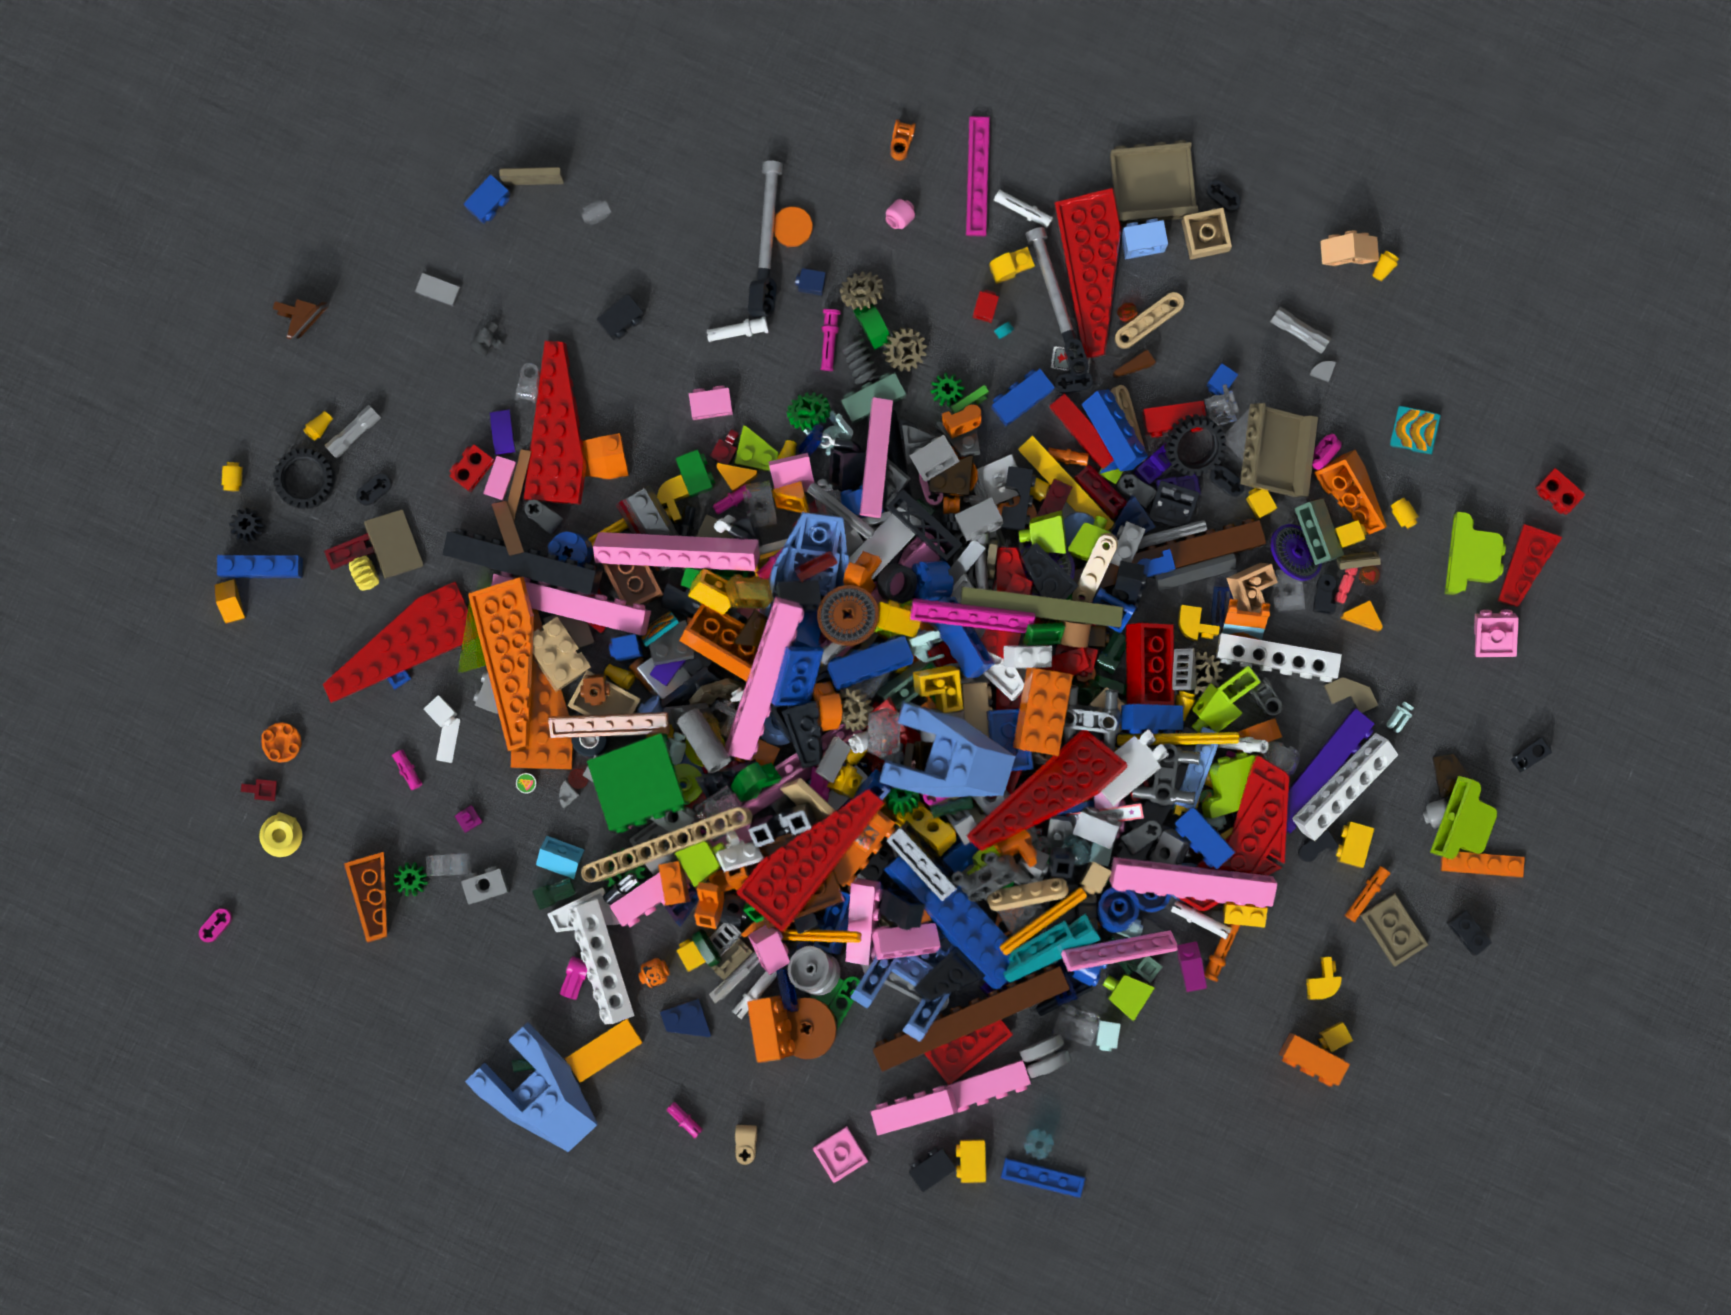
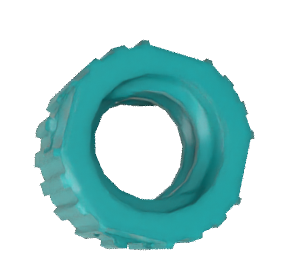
(1004, 330)

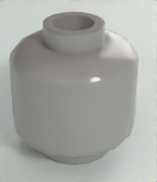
(1435, 812)

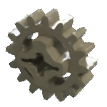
(861, 290)
(909, 342)
(1208, 678)
(854, 708)

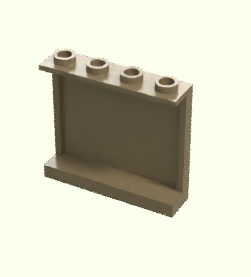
(1153, 182)
(1278, 451)

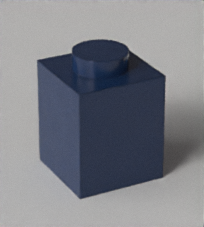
(810, 281)

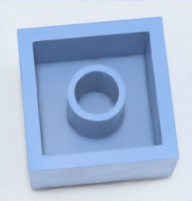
(1144, 238)

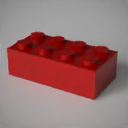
(1150, 663)

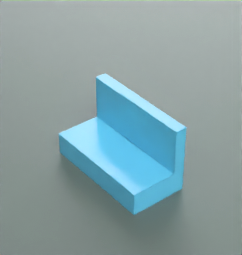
(559, 857)

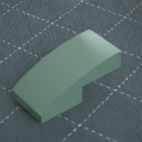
(1147, 967)

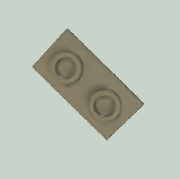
(732, 959)

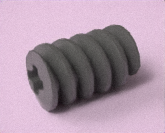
(859, 362)

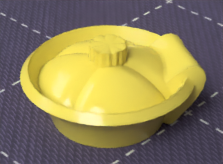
(280, 835)

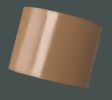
(1076, 634)

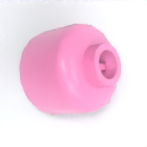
(900, 214)

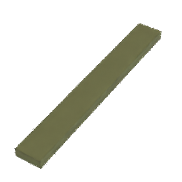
(1044, 607)

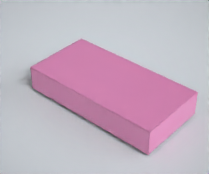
(499, 478)

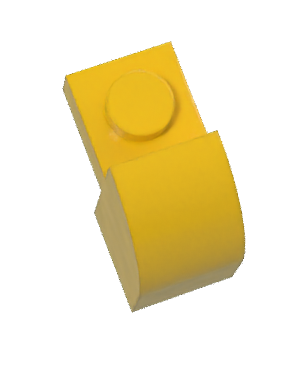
(1009, 264)
(669, 493)
(1190, 624)
(1327, 985)

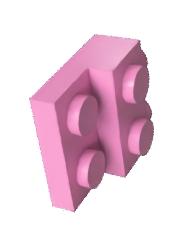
(1496, 634)

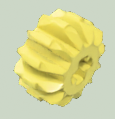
(364, 573)

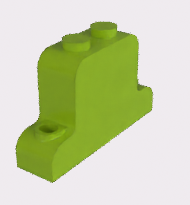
(1472, 555)
(1228, 783)
(1465, 821)

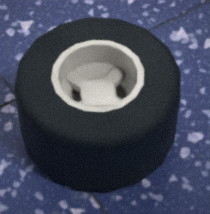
(590, 745)

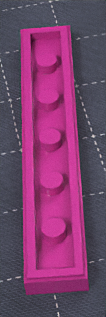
(977, 176)
(971, 616)

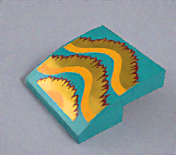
(1415, 430)
(659, 628)

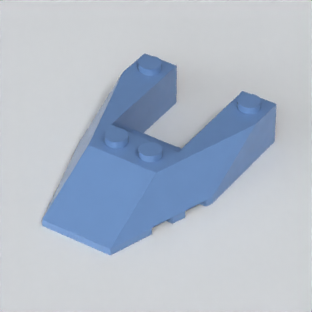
(808, 540)
(960, 760)
(912, 970)
(547, 1101)

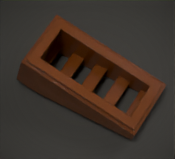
(1140, 362)

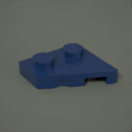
(1133, 513)
(681, 911)
(686, 1019)

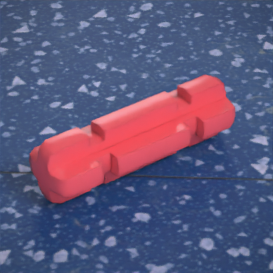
(1345, 585)

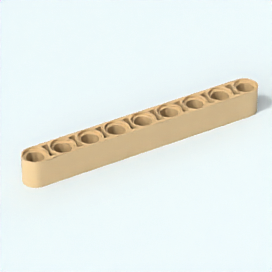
(657, 847)

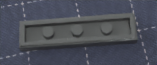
(1196, 571)

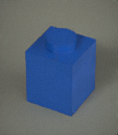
(1222, 376)

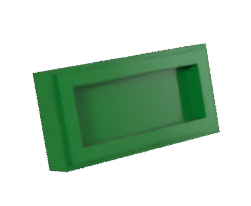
(1044, 634)

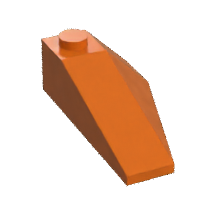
(605, 457)
(1351, 486)

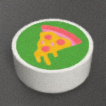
(526, 783)

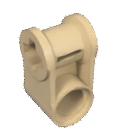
(745, 1139)

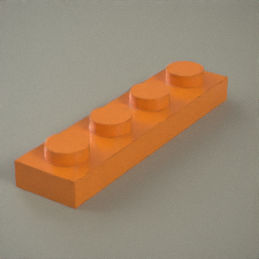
(1484, 864)

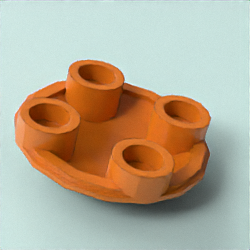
(281, 742)

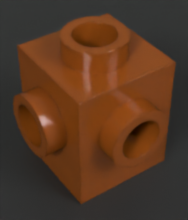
(595, 682)

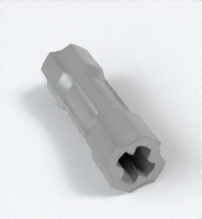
(1287, 321)
(355, 429)

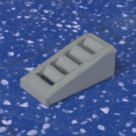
(1177, 677)
(733, 929)

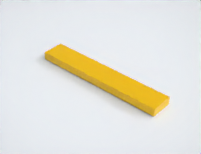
(1051, 469)

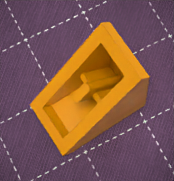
(736, 476)
(791, 498)
(229, 601)
(1363, 615)

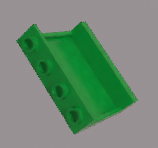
(637, 783)

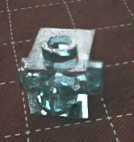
(1038, 1135)

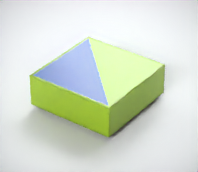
(1111, 473)

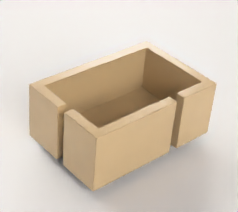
(557, 655)
(617, 702)

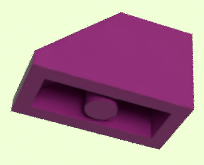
(1191, 966)

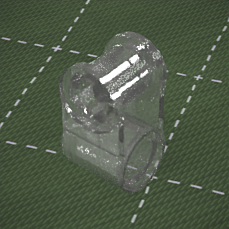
(528, 385)

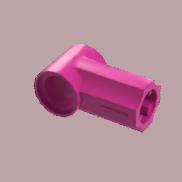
(819, 784)
(574, 979)

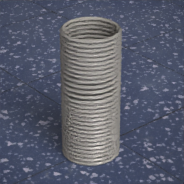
(699, 735)

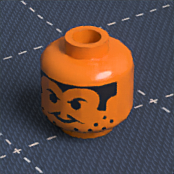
(654, 972)

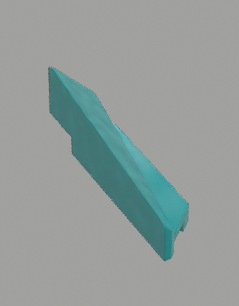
(1049, 946)

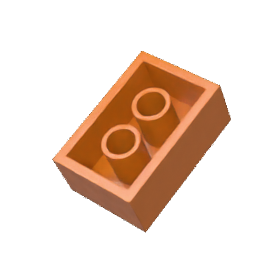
(770, 1029)
(1313, 1060)

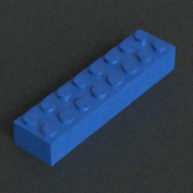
(959, 921)

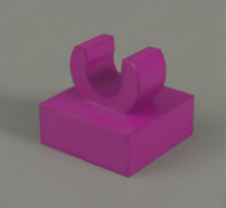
(468, 819)

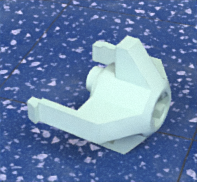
(840, 430)
(924, 642)

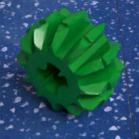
(942, 394)
(902, 800)
(416, 883)

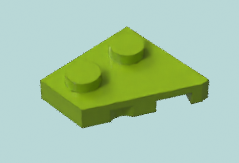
(754, 451)

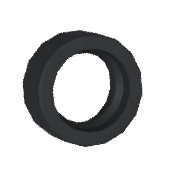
(886, 577)

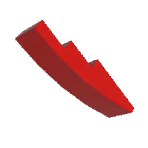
(1082, 430)

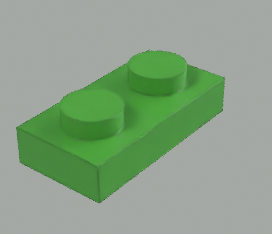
(977, 397)

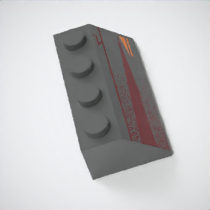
(646, 516)

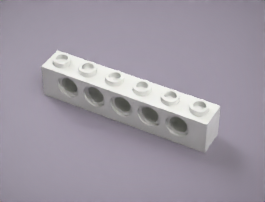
(1330, 660)
(1345, 786)
(609, 966)

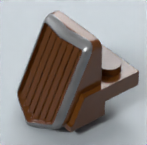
(303, 316)

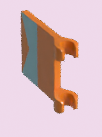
(1245, 623)

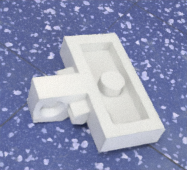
(738, 853)

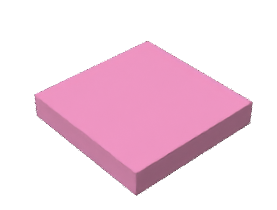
(792, 470)
(840, 1154)

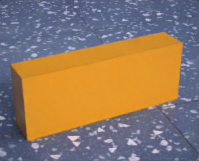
(603, 1050)

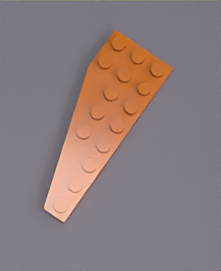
(506, 638)
(545, 702)

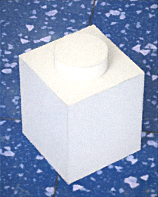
(441, 712)

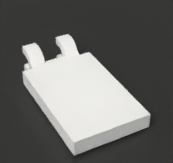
(1141, 765)

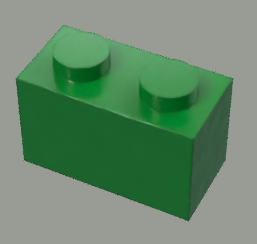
(694, 473)

